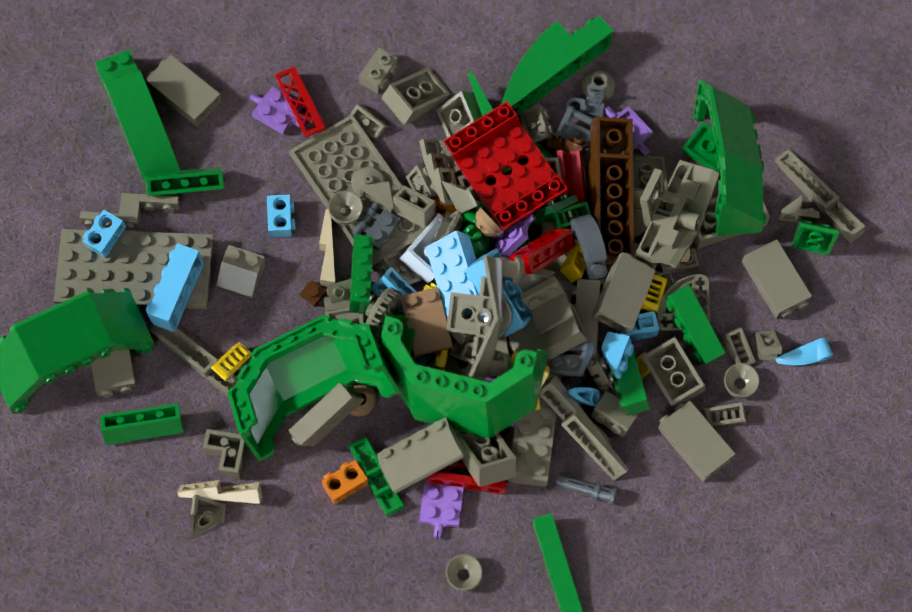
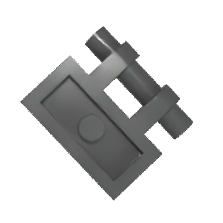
(381, 229)

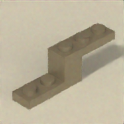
(131, 208)

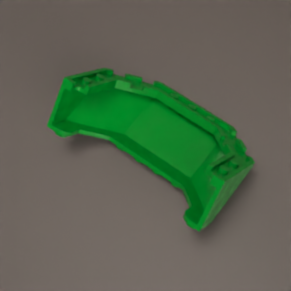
(738, 156)
(66, 339)
(301, 371)
(466, 402)

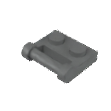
(568, 129)
(572, 364)

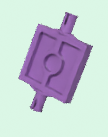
(274, 110)
(640, 130)
(513, 236)
(441, 507)

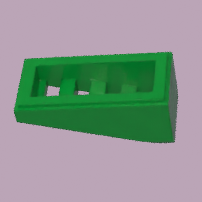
(584, 208)

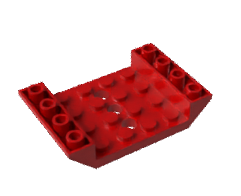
(499, 143)

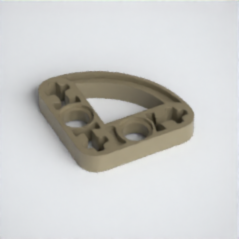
(677, 285)

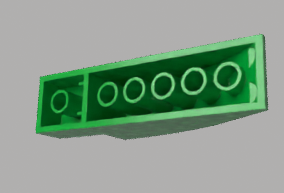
(554, 60)
(136, 114)

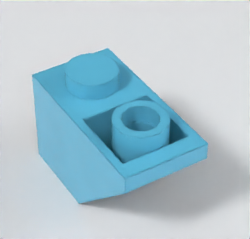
(616, 351)

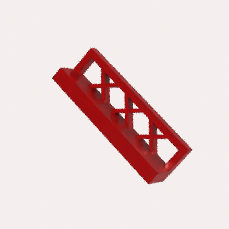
(303, 100)
(573, 176)
(545, 249)
(466, 481)

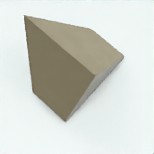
(461, 196)
(205, 515)

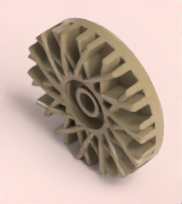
(385, 306)

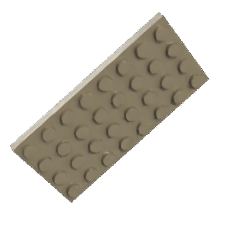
(329, 165)
(132, 263)

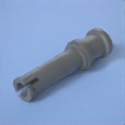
(596, 491)

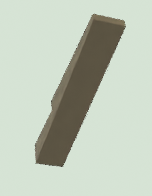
(821, 196)
(195, 356)
(581, 427)

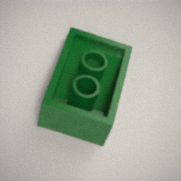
(814, 237)

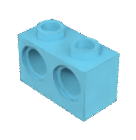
(278, 216)
(108, 235)
(394, 280)
(645, 327)

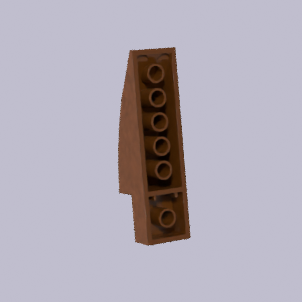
(611, 184)

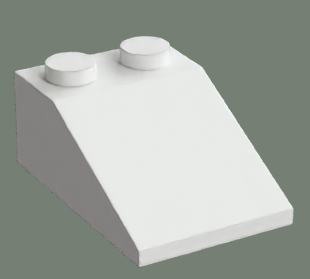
(416, 255)

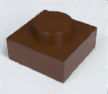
(313, 293)

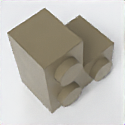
(230, 449)

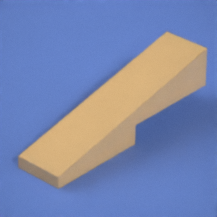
(326, 244)
(212, 490)

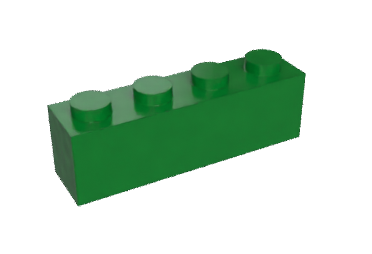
(184, 181)
(361, 274)
(694, 325)
(631, 388)
(141, 424)

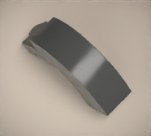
(590, 239)

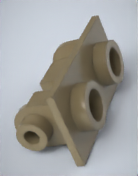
(450, 223)
(339, 291)
(604, 379)

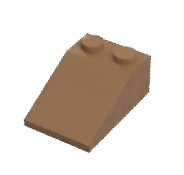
(429, 320)

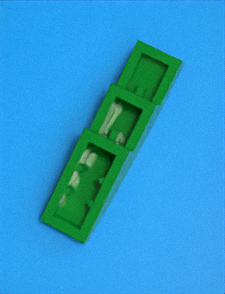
(377, 481)

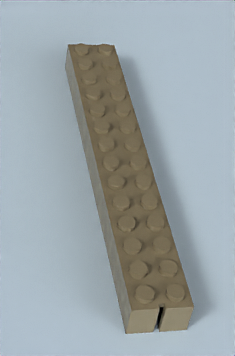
(535, 430)

